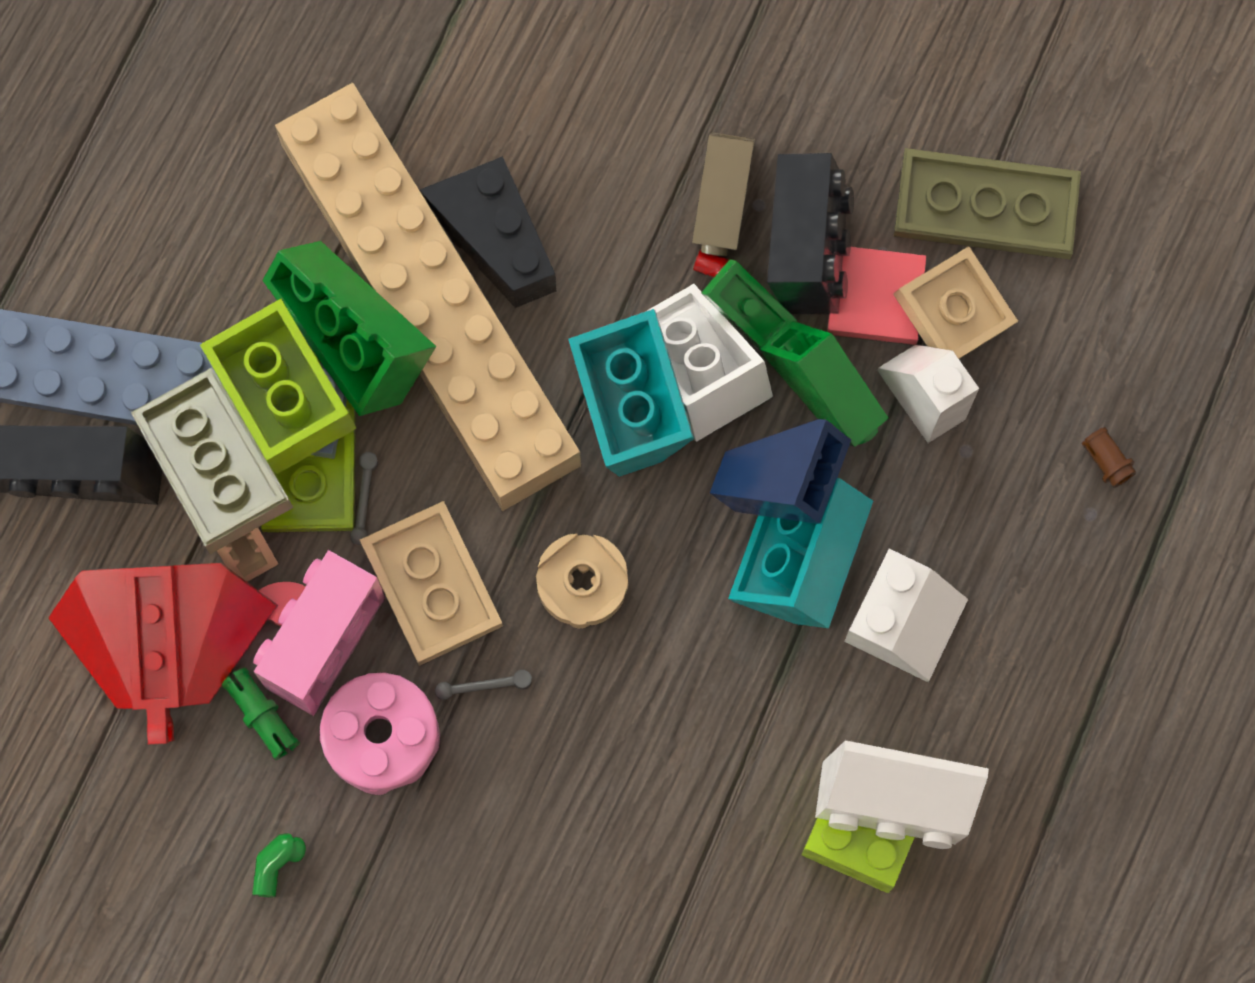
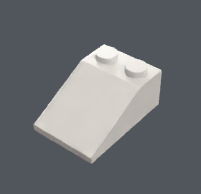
(711, 361)

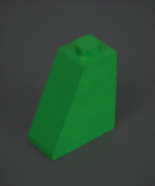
(825, 380)

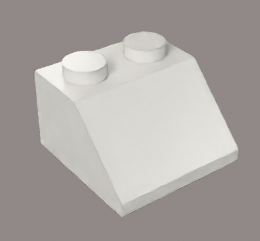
(907, 616)

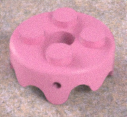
(388, 764)

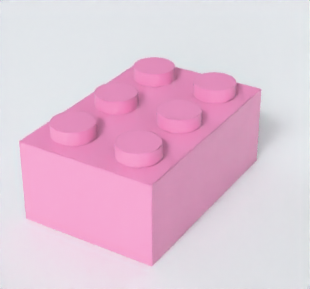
(318, 632)

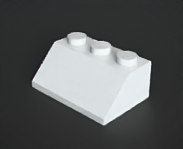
(899, 794)

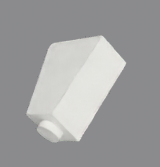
(930, 388)

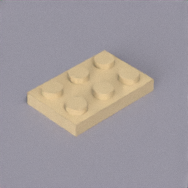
(431, 583)

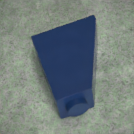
(784, 473)

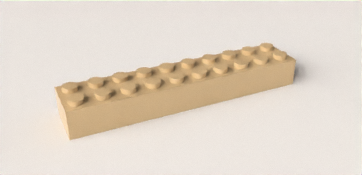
(415, 268)

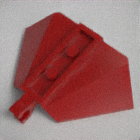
(161, 634)

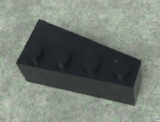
(78, 463)

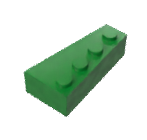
(349, 327)

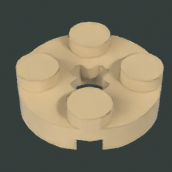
(582, 606)

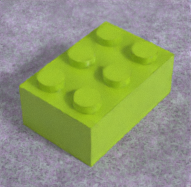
(278, 386)

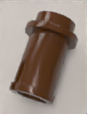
(1109, 458)

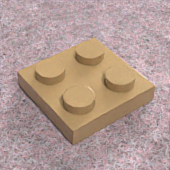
(956, 305)

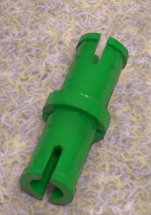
(260, 713)

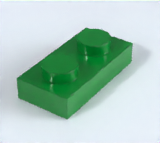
(747, 304)

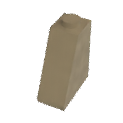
(723, 193)

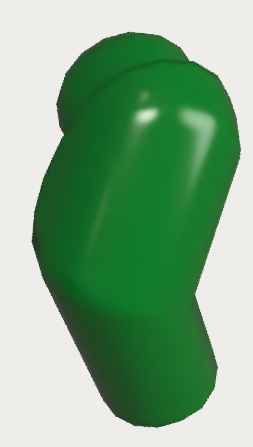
(271, 859)

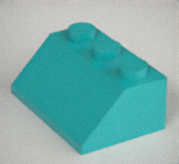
(632, 393)
(801, 566)

